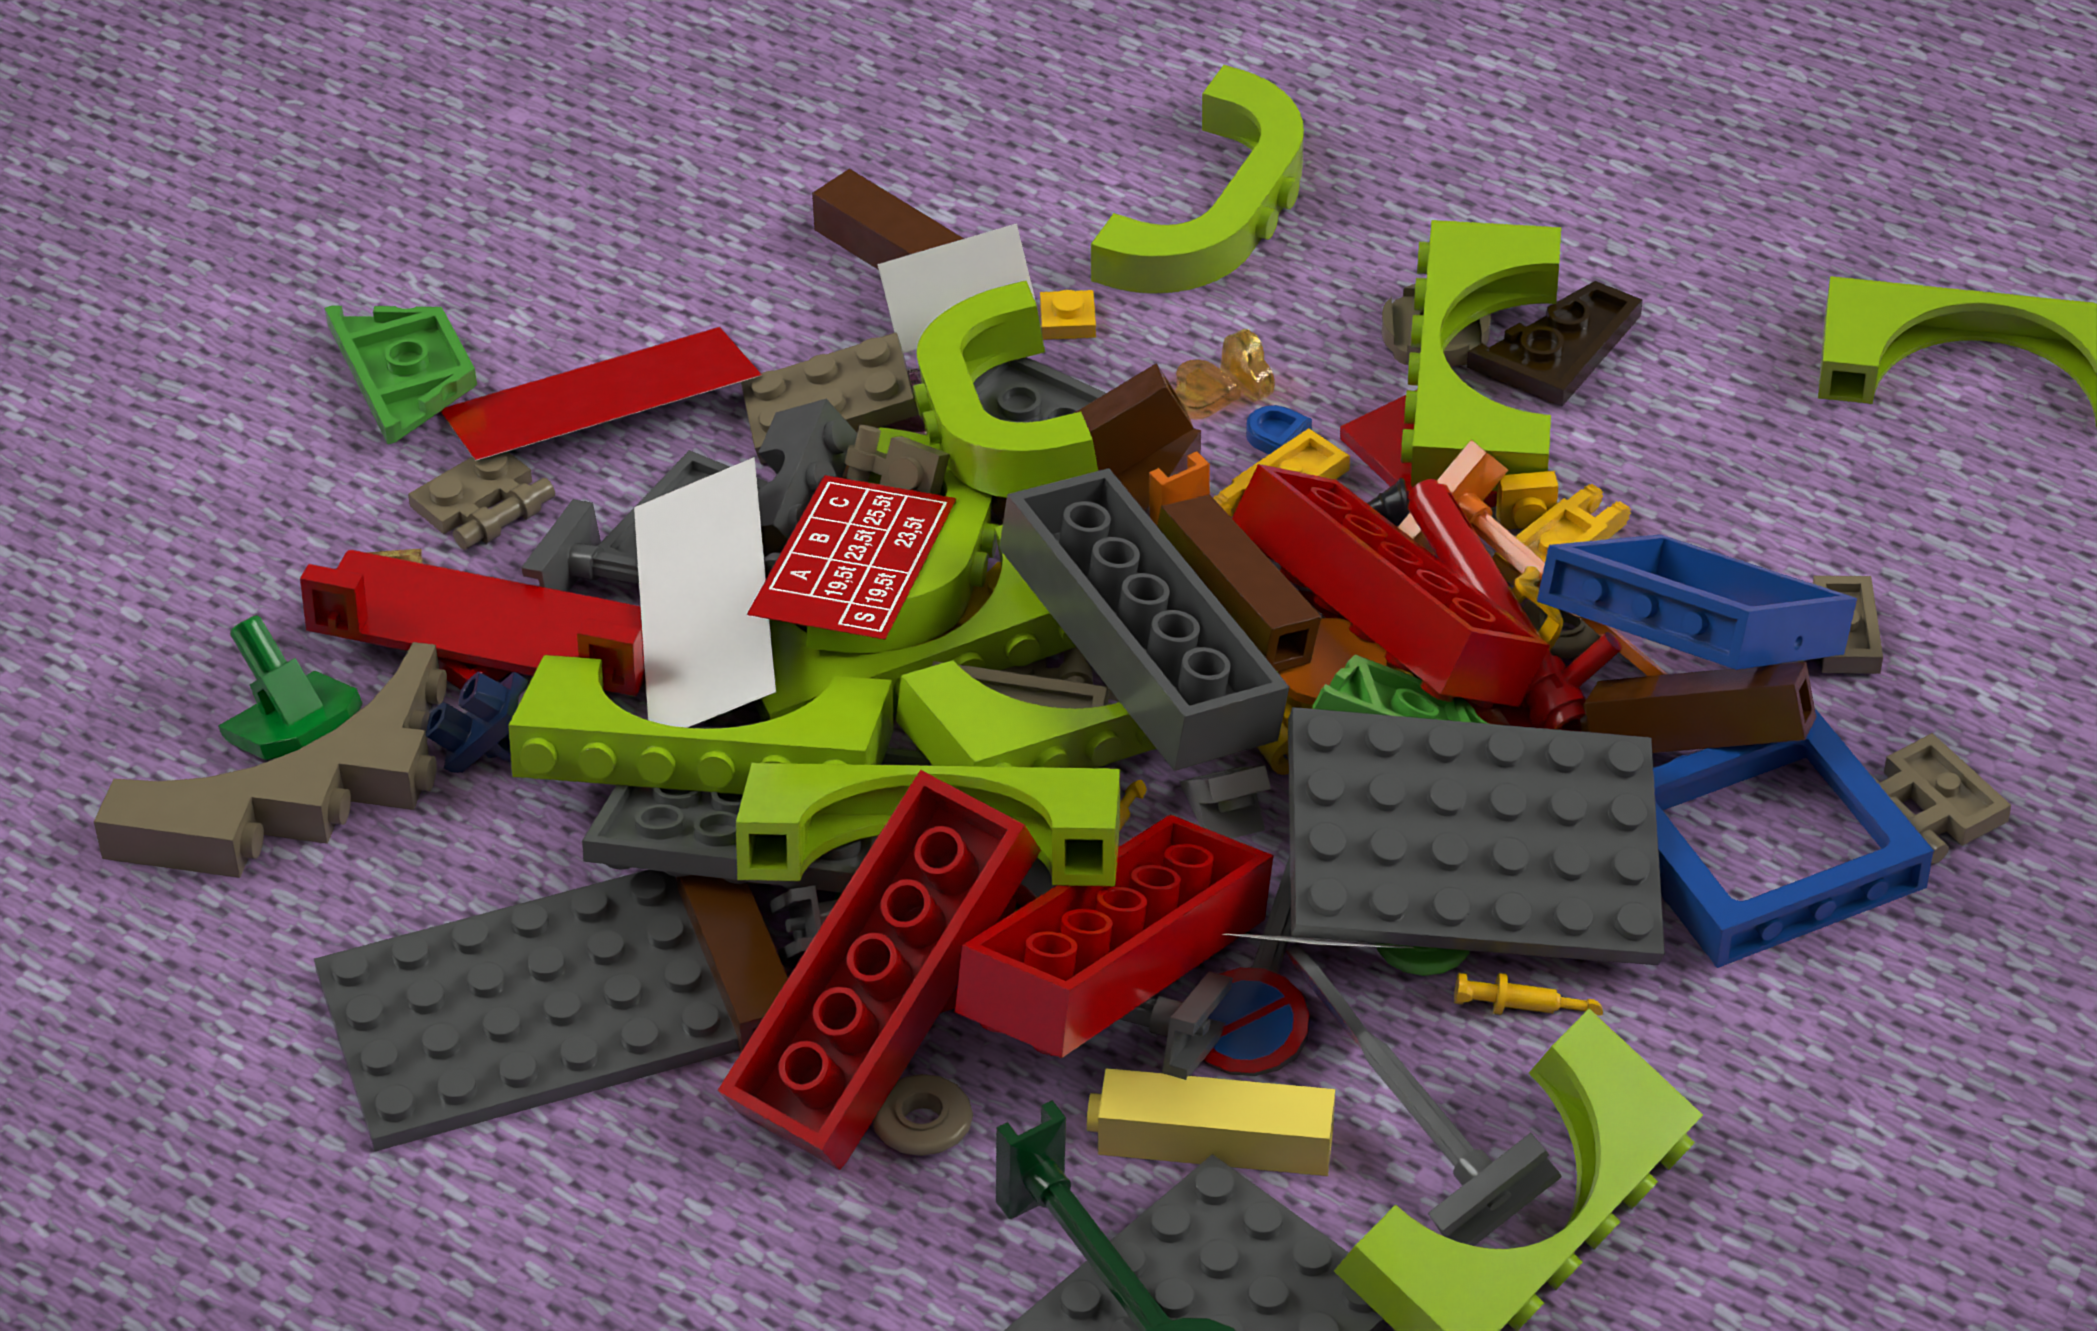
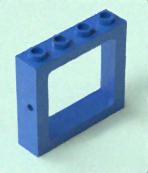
(1697, 600)
(1738, 929)

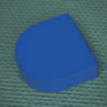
(1274, 426)

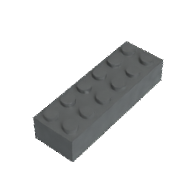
(1143, 619)

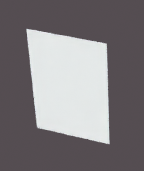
(936, 279)
(1317, 941)

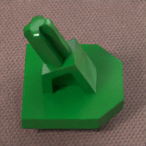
(290, 705)

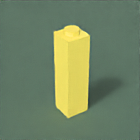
(1203, 1116)

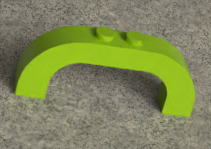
(1203, 250)
(984, 450)
(947, 577)

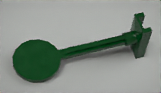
(1033, 1175)

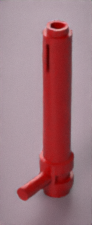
(1555, 689)

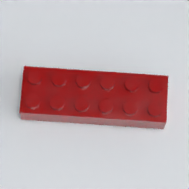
(1389, 588)
(1100, 951)
(879, 970)

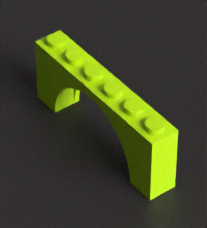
(1470, 275)
(1881, 322)
(1004, 633)
(972, 725)
(579, 735)
(808, 809)
(1620, 1128)

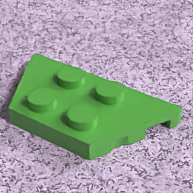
(403, 363)
(1380, 690)

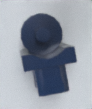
(483, 727)

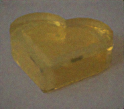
(1245, 363)
(1205, 388)

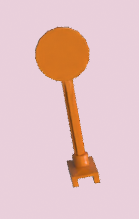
(1470, 481)
(1334, 640)

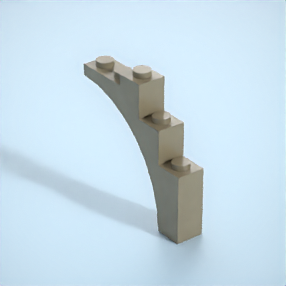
(300, 796)

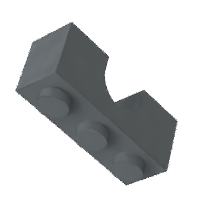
(800, 449)

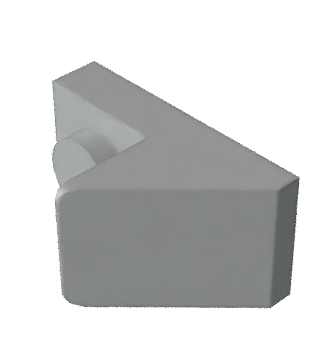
(1228, 800)

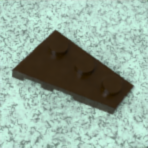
(1562, 347)

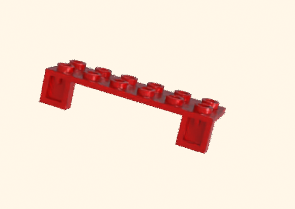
(472, 617)

